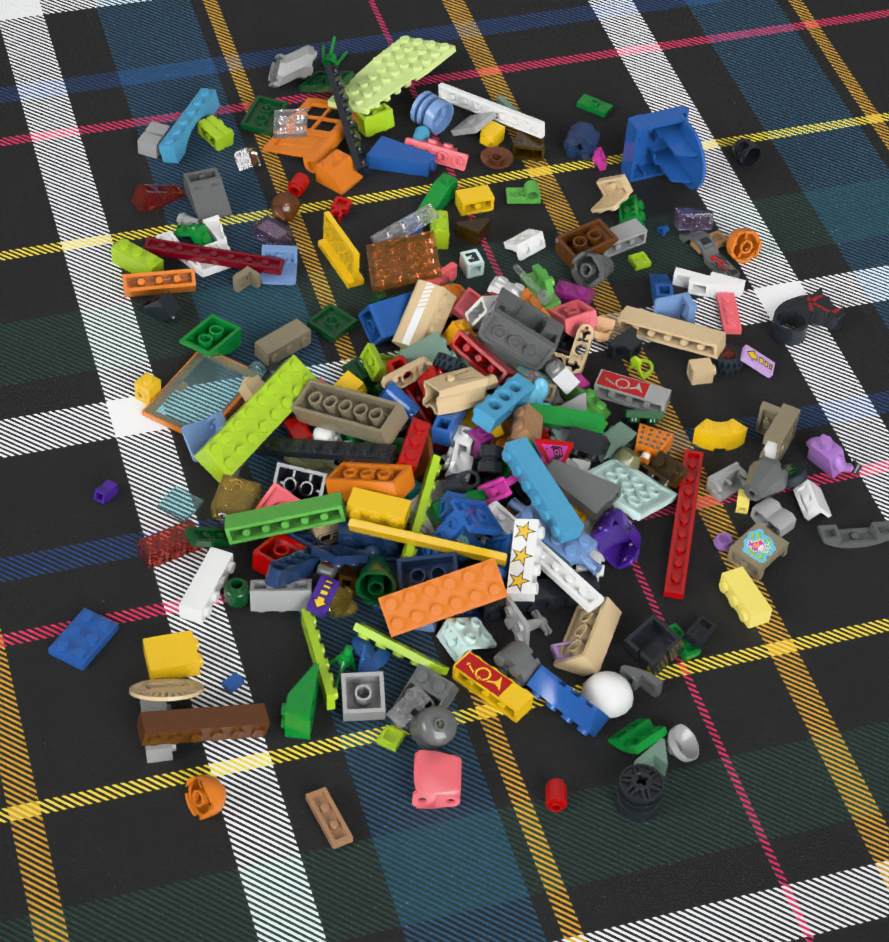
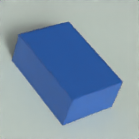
(233, 682)

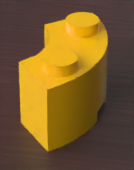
(719, 435)

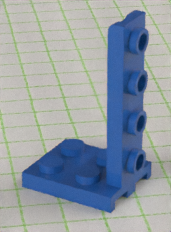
(468, 515)

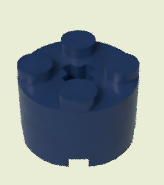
(581, 141)

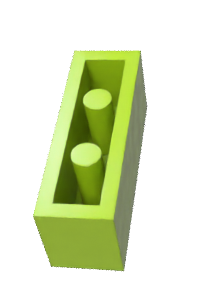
(134, 258)

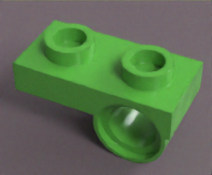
(524, 195)

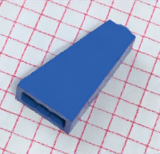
(400, 158)

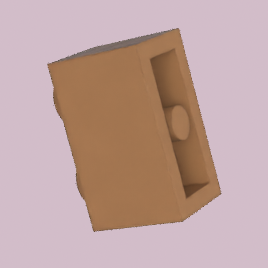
(526, 423)

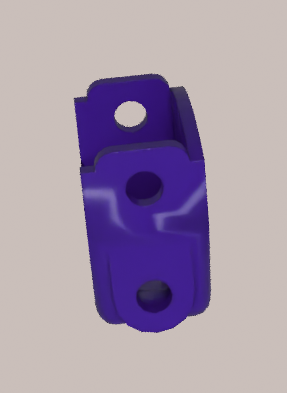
(617, 538)

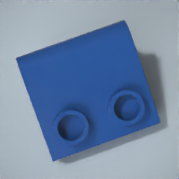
(664, 145)

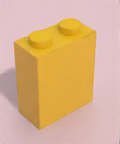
(172, 655)

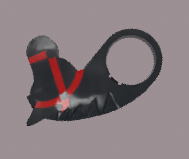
(800, 313)

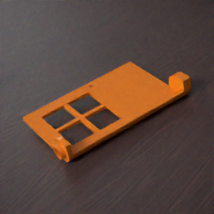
(317, 143)

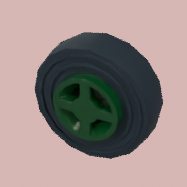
(796, 474)

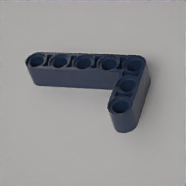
(295, 565)

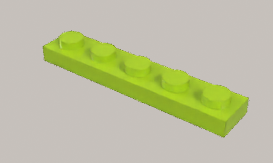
(399, 649)

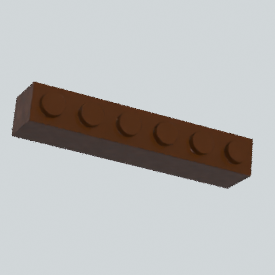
(202, 724)

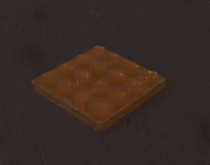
(403, 261)

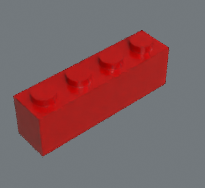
(481, 357)

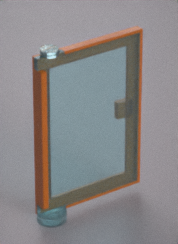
(200, 390)

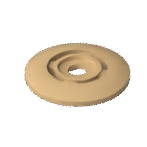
(166, 689)

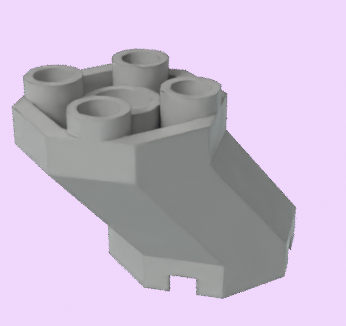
(292, 66)

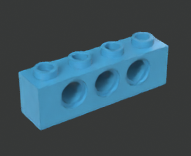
(502, 402)

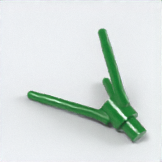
(344, 659)

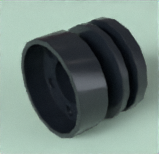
(639, 792)

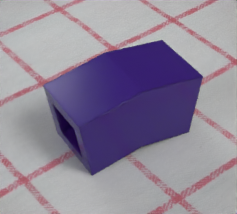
(106, 491)

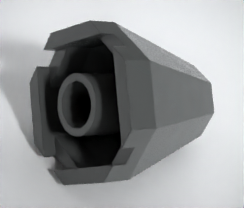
(591, 269)
(765, 479)

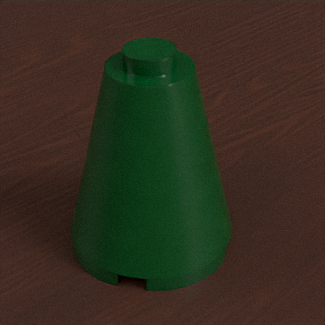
(375, 580)

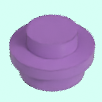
(723, 541)

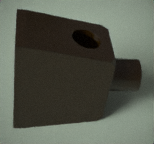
(528, 147)

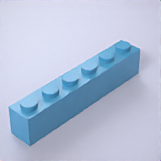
(542, 490)

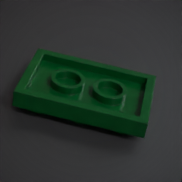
(320, 83)
(261, 115)

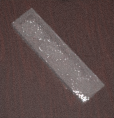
(407, 224)

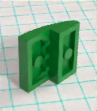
(637, 736)

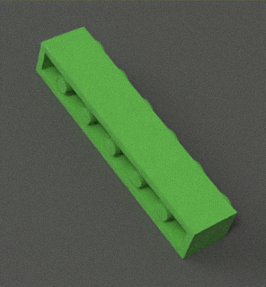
(285, 518)

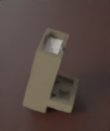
(778, 428)

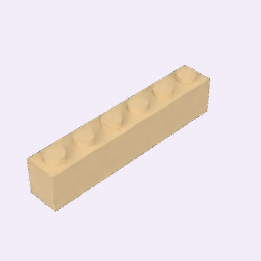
(672, 332)

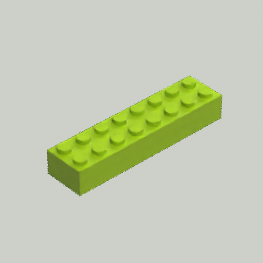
(254, 420)

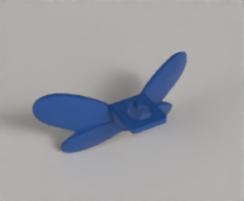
(369, 658)

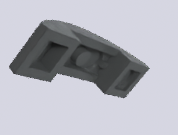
(855, 537)

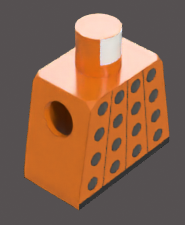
(651, 441)

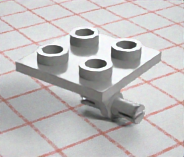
(520, 626)

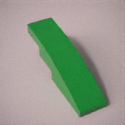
(565, 418)

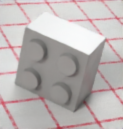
(363, 696)

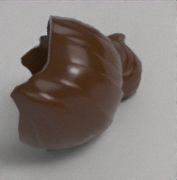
(285, 206)

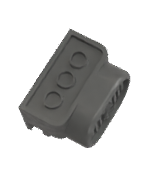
(519, 332)

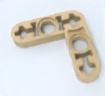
(574, 357)
(416, 371)

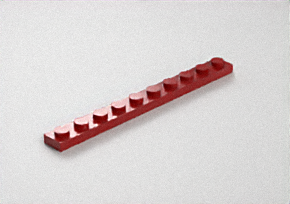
(683, 526)

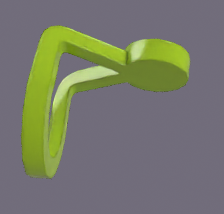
(637, 362)

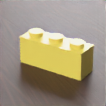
(745, 597)

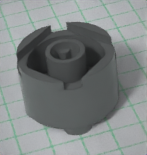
(517, 662)

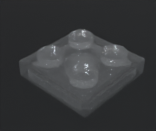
(290, 123)

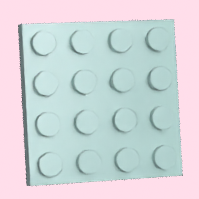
(639, 492)

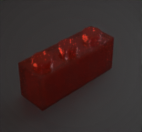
(165, 545)

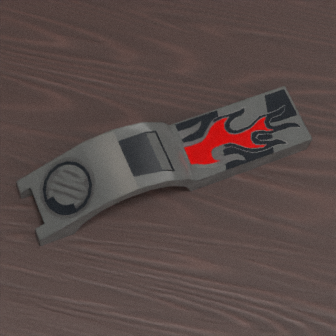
(710, 253)

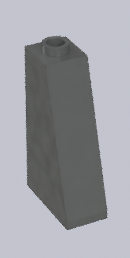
(584, 490)

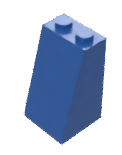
(383, 317)

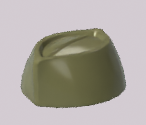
(628, 457)

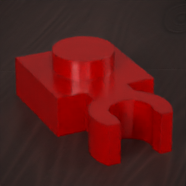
(340, 206)

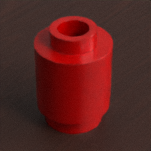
(298, 184)
(556, 795)

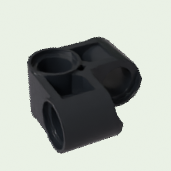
(457, 482)

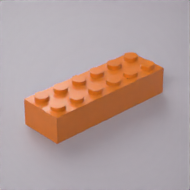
(443, 597)

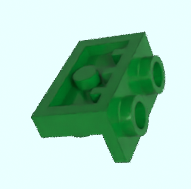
(632, 209)

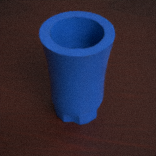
(394, 393)

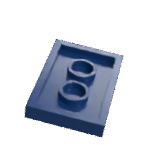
(83, 639)

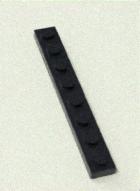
(349, 124)
(328, 450)

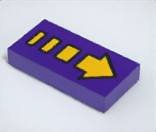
(322, 596)

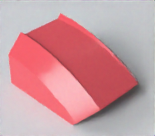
(573, 315)

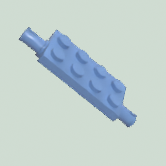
(571, 552)

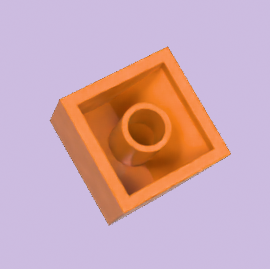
(337, 172)

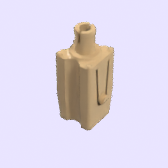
(457, 390)

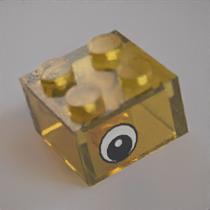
(235, 496)

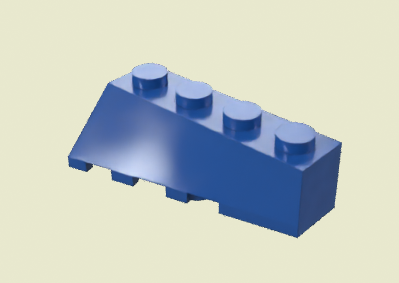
(568, 701)

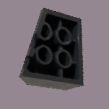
(300, 481)

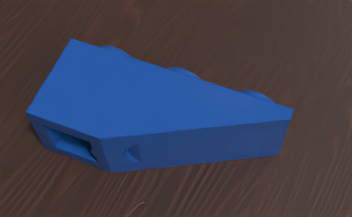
(660, 286)
(446, 427)

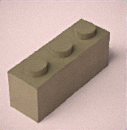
(282, 342)

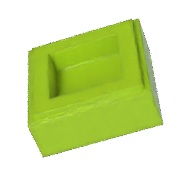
(639, 261)
(391, 738)

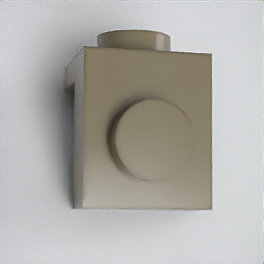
(246, 277)

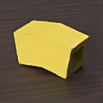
(742, 502)

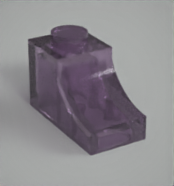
(691, 219)

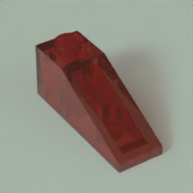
(154, 196)

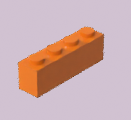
(159, 282)

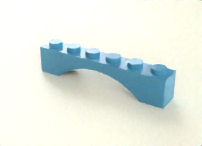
(175, 142)

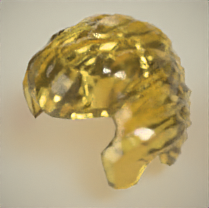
(342, 603)

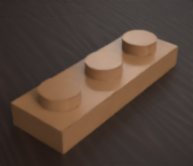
(329, 818)

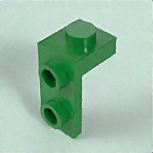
(197, 232)

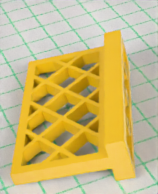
(340, 252)

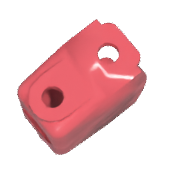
(436, 779)

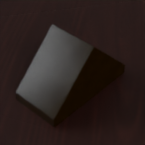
(473, 230)

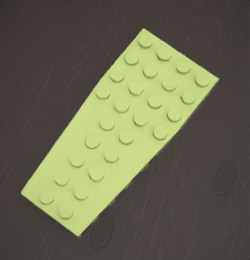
(393, 69)

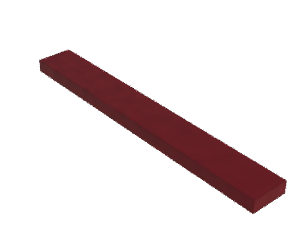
(214, 256)

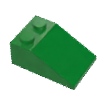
(213, 337)
(301, 705)

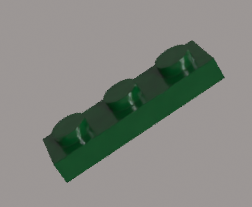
(207, 537)

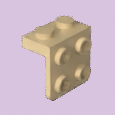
(614, 191)

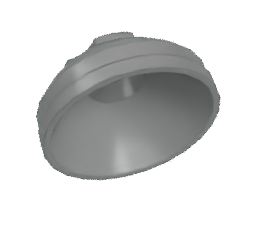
(682, 743)

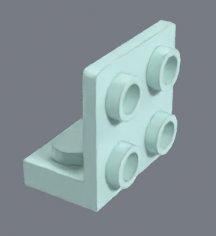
(463, 635)

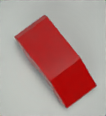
(296, 429)

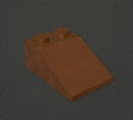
(590, 237)

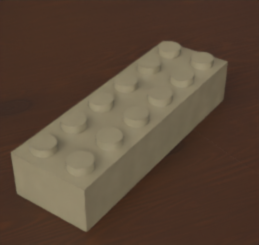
(349, 412)

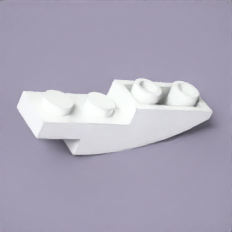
(707, 285)

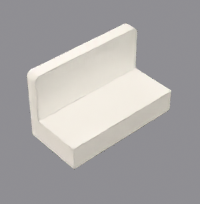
(811, 500)

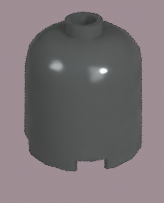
(426, 732)

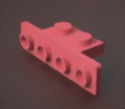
(445, 153)

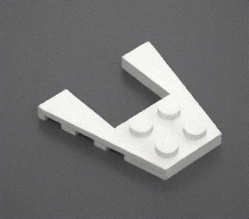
(216, 231)

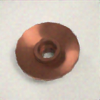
(496, 157)

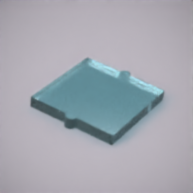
(180, 504)

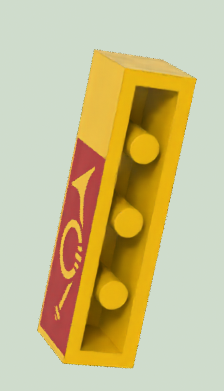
(492, 686)

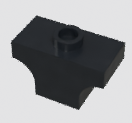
(625, 345)

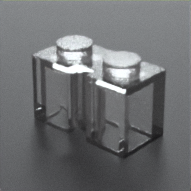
(414, 699)

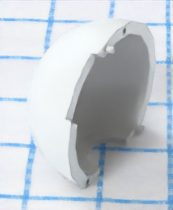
(609, 693)

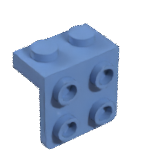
(289, 271)
(676, 306)
(200, 432)

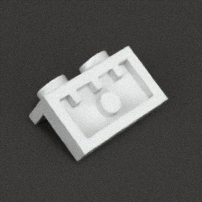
(526, 243)
(457, 461)

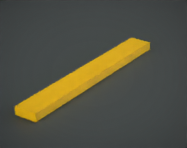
(426, 541)

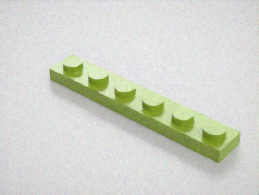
(423, 502)
(317, 654)

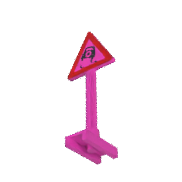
(548, 450)

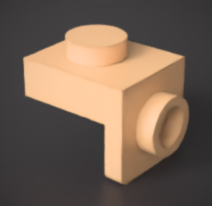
(604, 328)

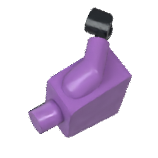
(829, 456)

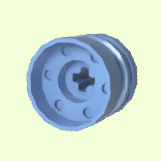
(431, 112)

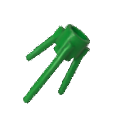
(331, 57)

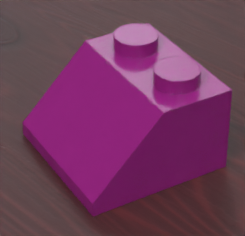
(568, 292)

